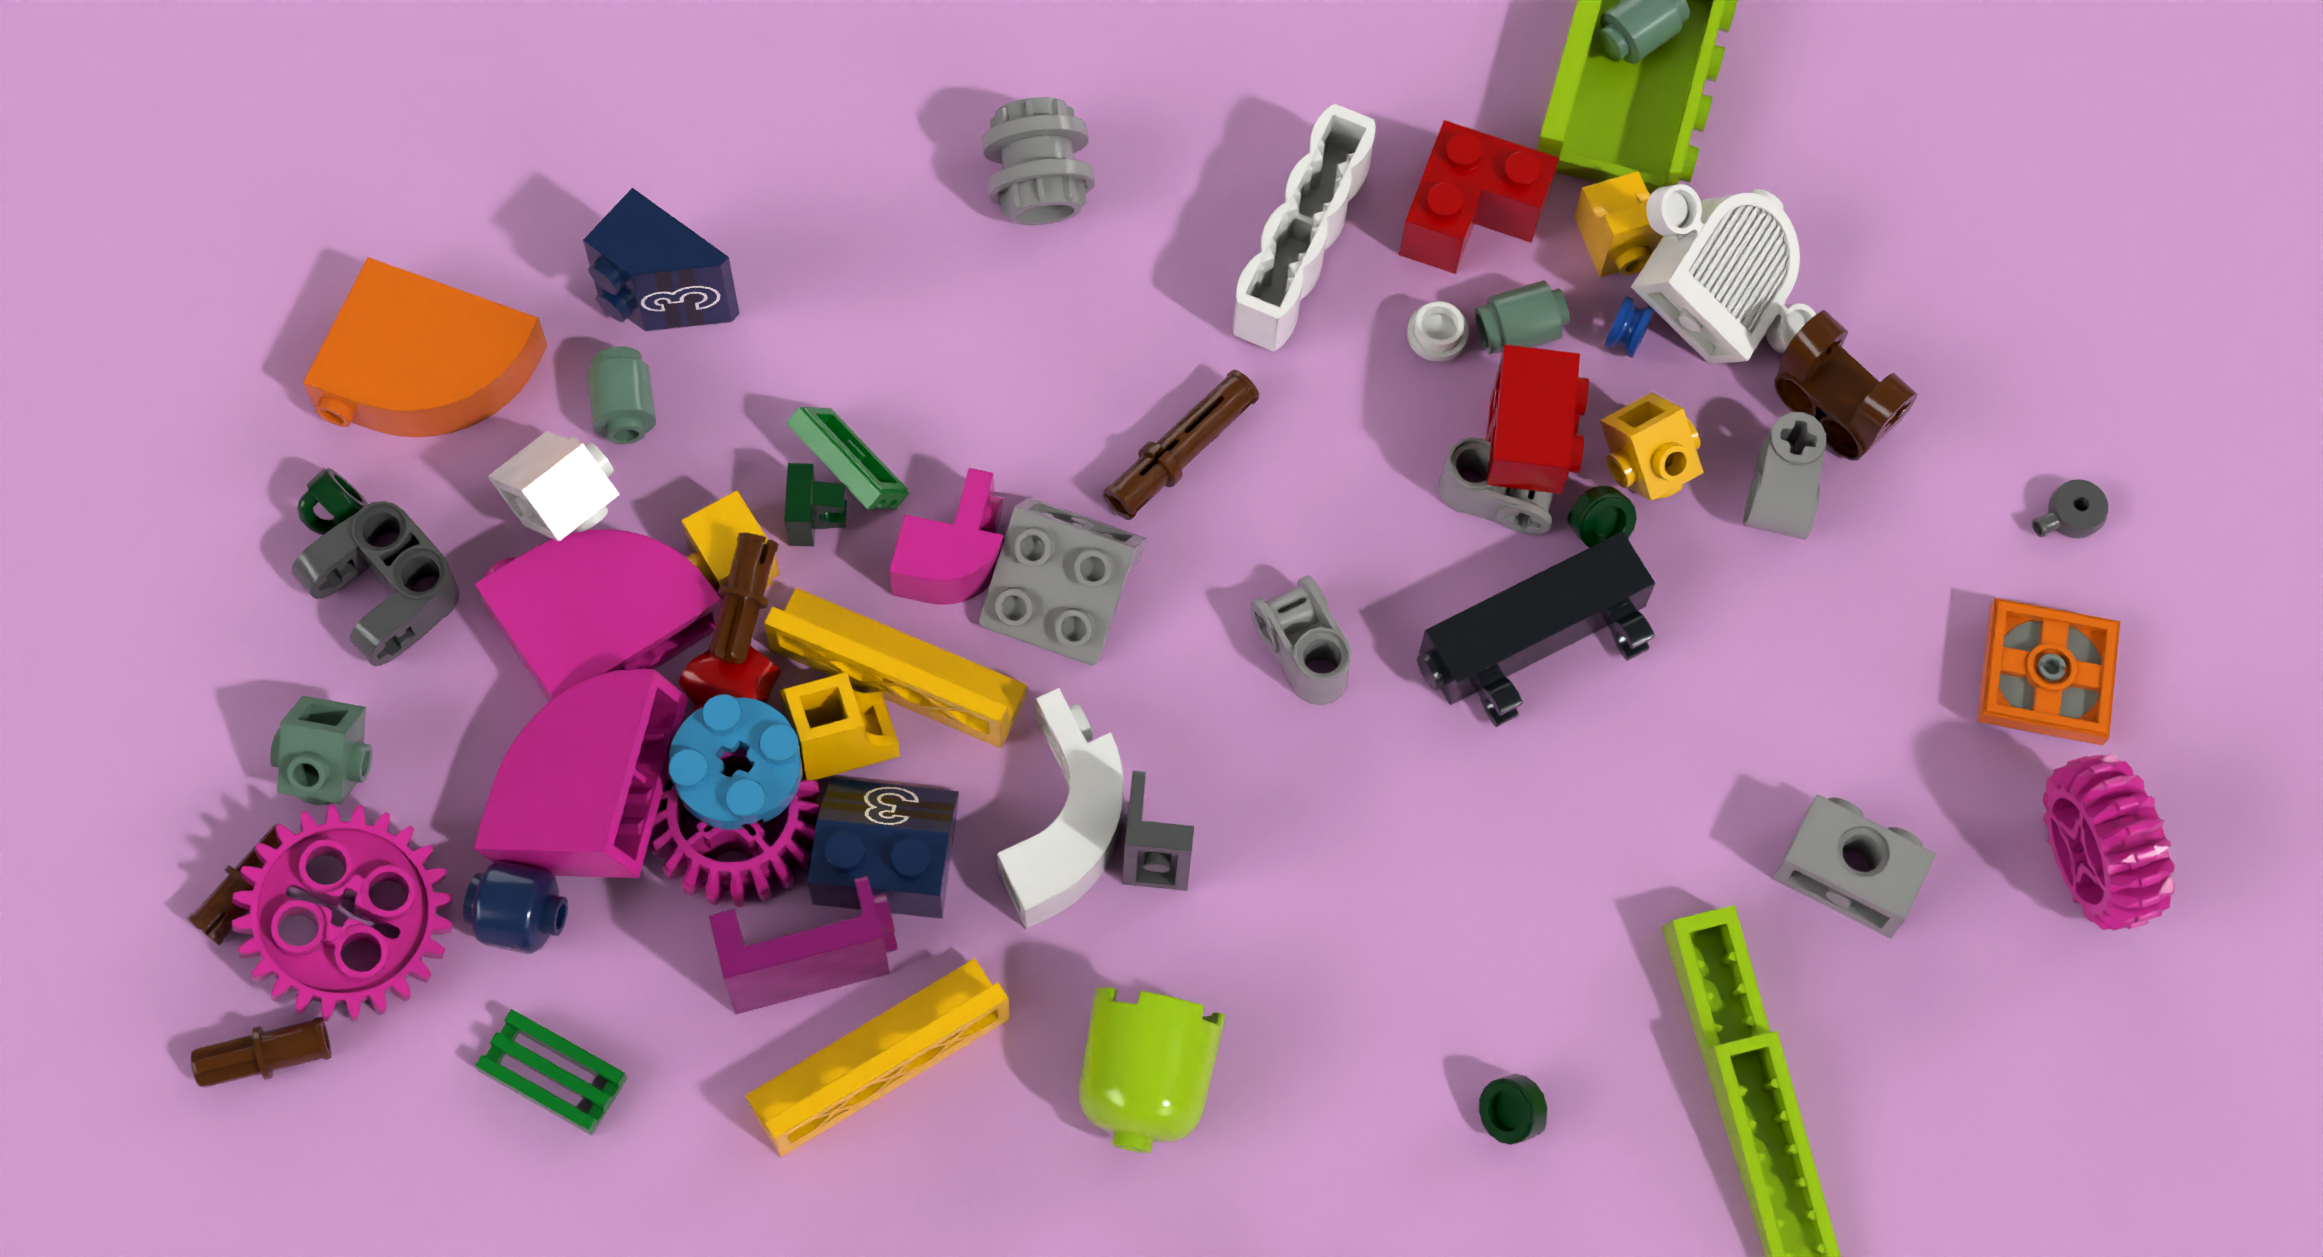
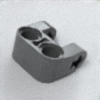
(349, 551)

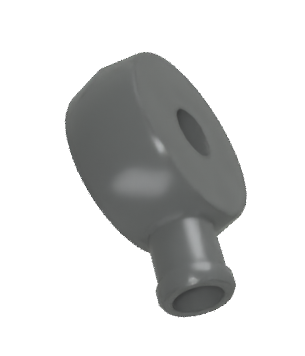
(2066, 518)

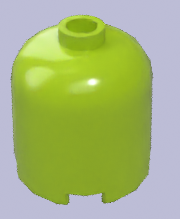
(1147, 1067)

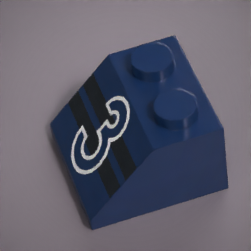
(658, 269)
(889, 834)

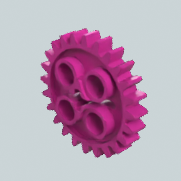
(317, 968)

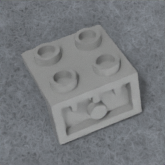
(1059, 580)

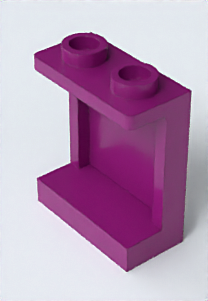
(807, 959)

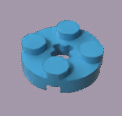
(745, 797)

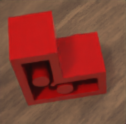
(1474, 182)
(1536, 419)

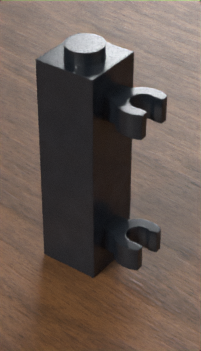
(1535, 620)

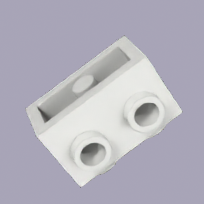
(557, 485)

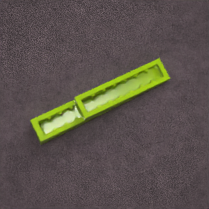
(1751, 1084)

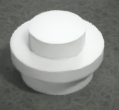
(1438, 331)

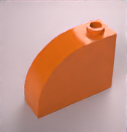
(420, 356)

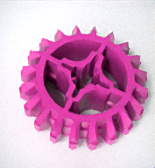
(2108, 842)
(765, 861)

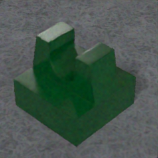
(811, 505)

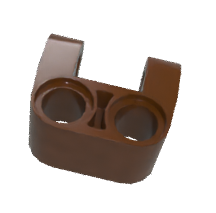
(1837, 390)

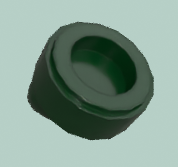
(334, 495)
(1601, 514)
(1513, 1109)

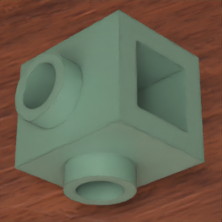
(321, 751)

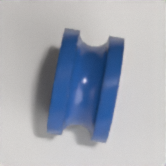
(1629, 327)

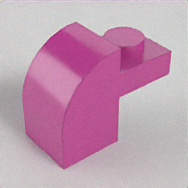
(946, 560)

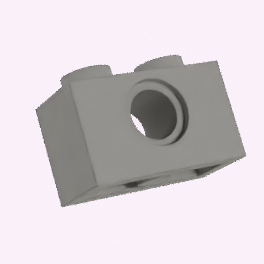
(1818, 869)

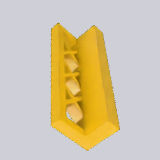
(897, 665)
(878, 1056)

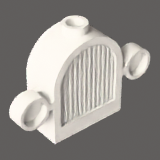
(1723, 271)

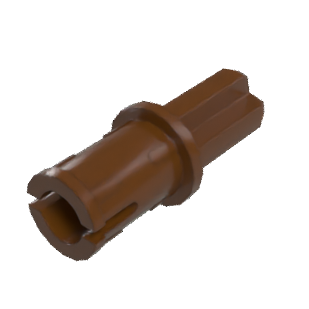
(742, 598)
(222, 897)
(261, 1053)

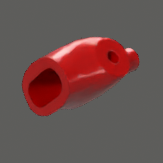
(710, 677)

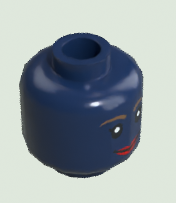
(514, 907)

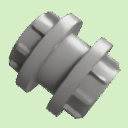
(1037, 150)

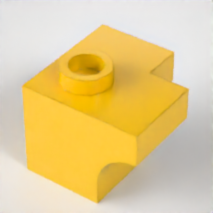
(1616, 224)
(838, 726)

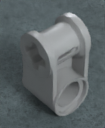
(1784, 483)
(1491, 502)
(1300, 630)

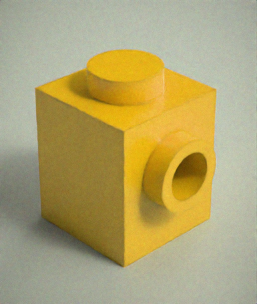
(714, 534)

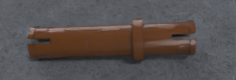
(1163, 461)

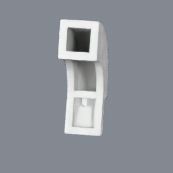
(1071, 854)

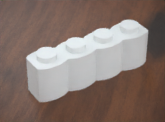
(1303, 227)

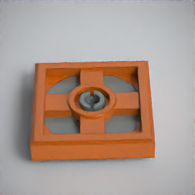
(2048, 671)

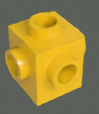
(1652, 447)

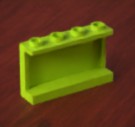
(1637, 116)

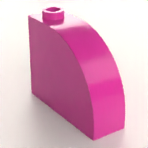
(597, 606)
(586, 778)

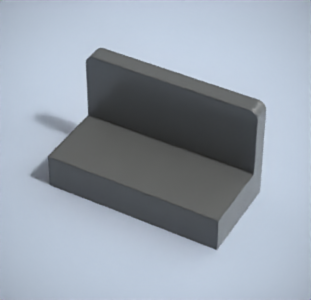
(1154, 851)

